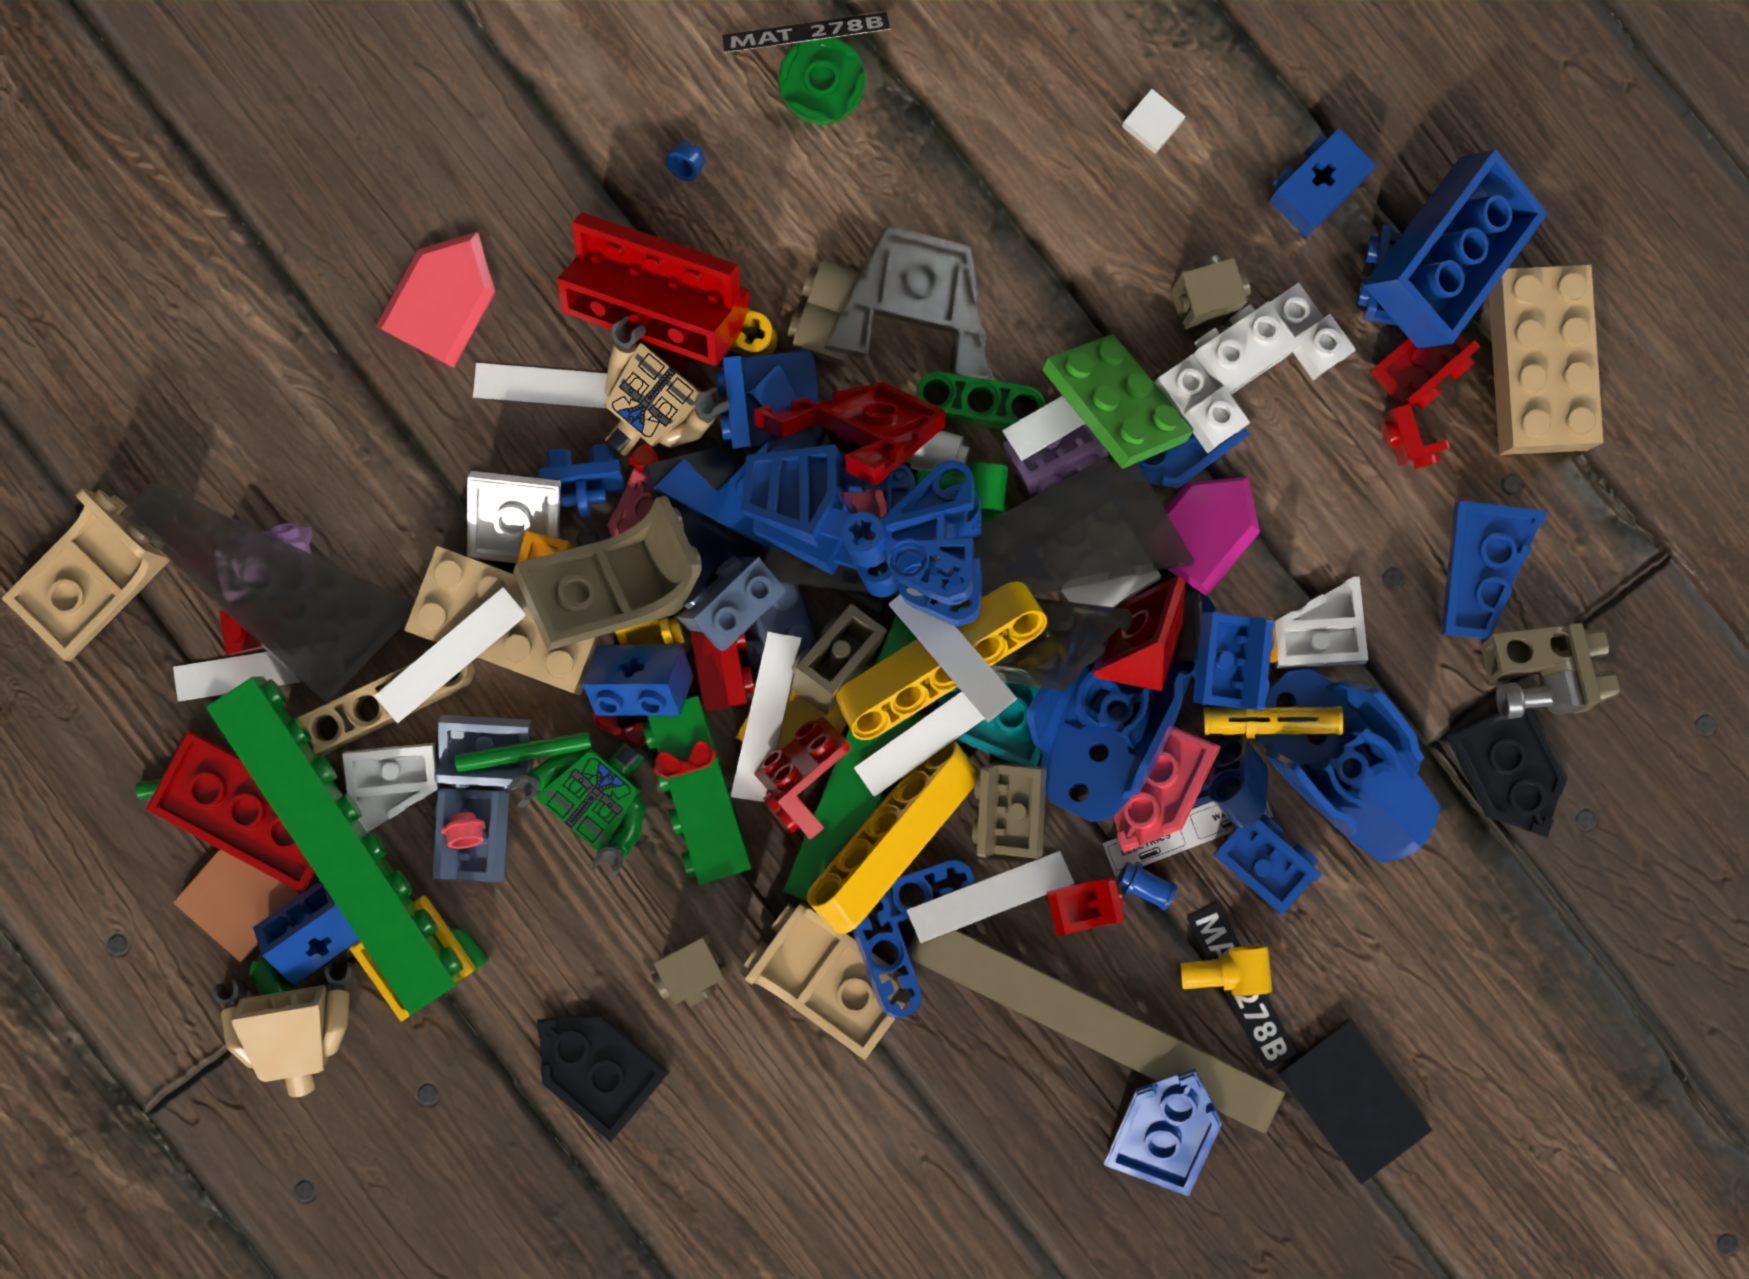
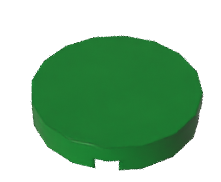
(822, 80)

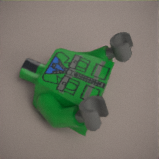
(591, 798)

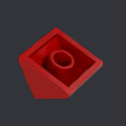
(1146, 649)

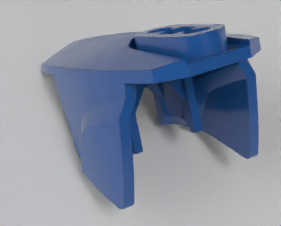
(1357, 779)

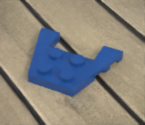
(724, 504)

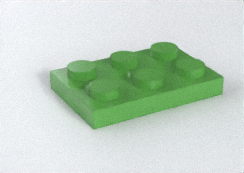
(1117, 400)

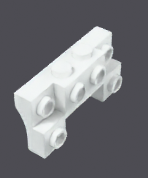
(1253, 344)

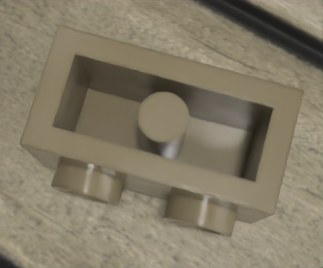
(1209, 293)
(841, 654)
(690, 971)

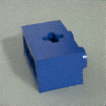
(1343, 167)
(638, 680)
(304, 934)

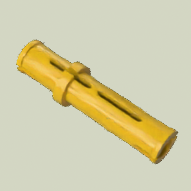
(1328, 721)

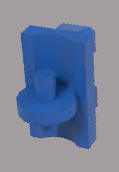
(584, 482)

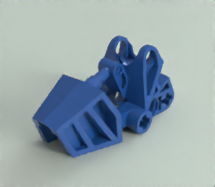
(807, 509)

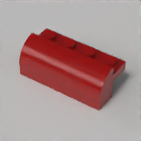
(678, 293)

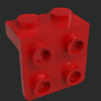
(795, 767)

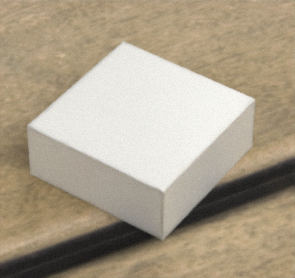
(1153, 121)

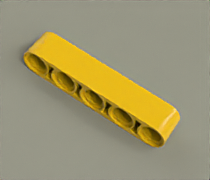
(915, 679)
(892, 838)

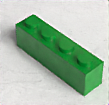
(700, 798)

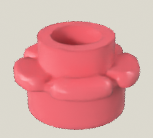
(464, 830)

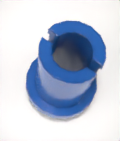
(1146, 885)

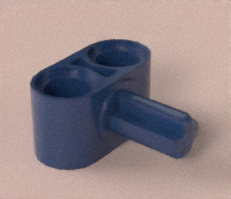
(1237, 782)

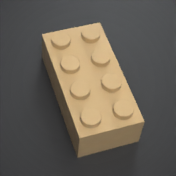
(1545, 360)
(459, 586)

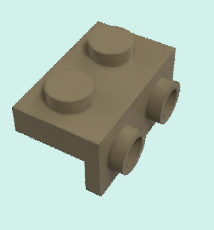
(1010, 810)

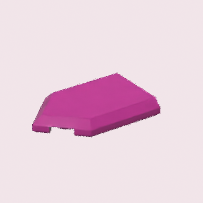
(1216, 525)

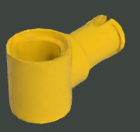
(1241, 970)

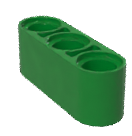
(961, 387)

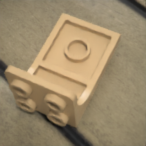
(85, 576)
(824, 978)

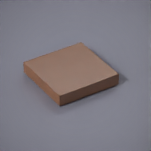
(231, 900)

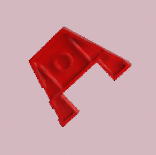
(876, 416)

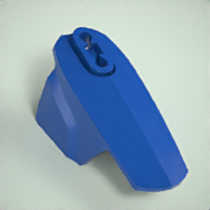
(1109, 715)

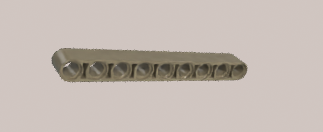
(1095, 1023)

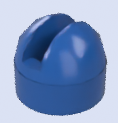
(684, 153)

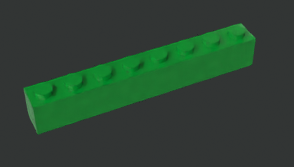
(336, 843)

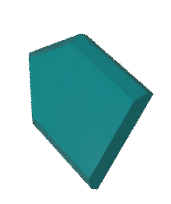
(1008, 732)

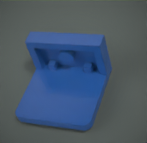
(743, 373)

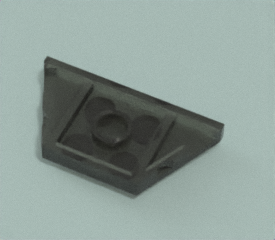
(1065, 646)

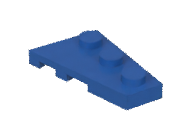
(1483, 563)

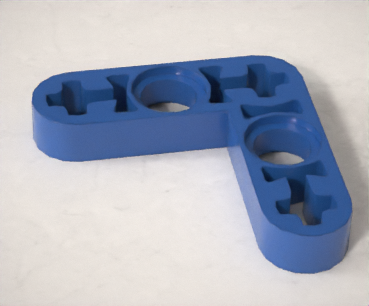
(891, 913)

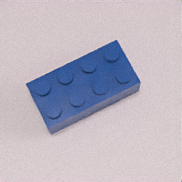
(1456, 249)

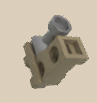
(1563, 665)

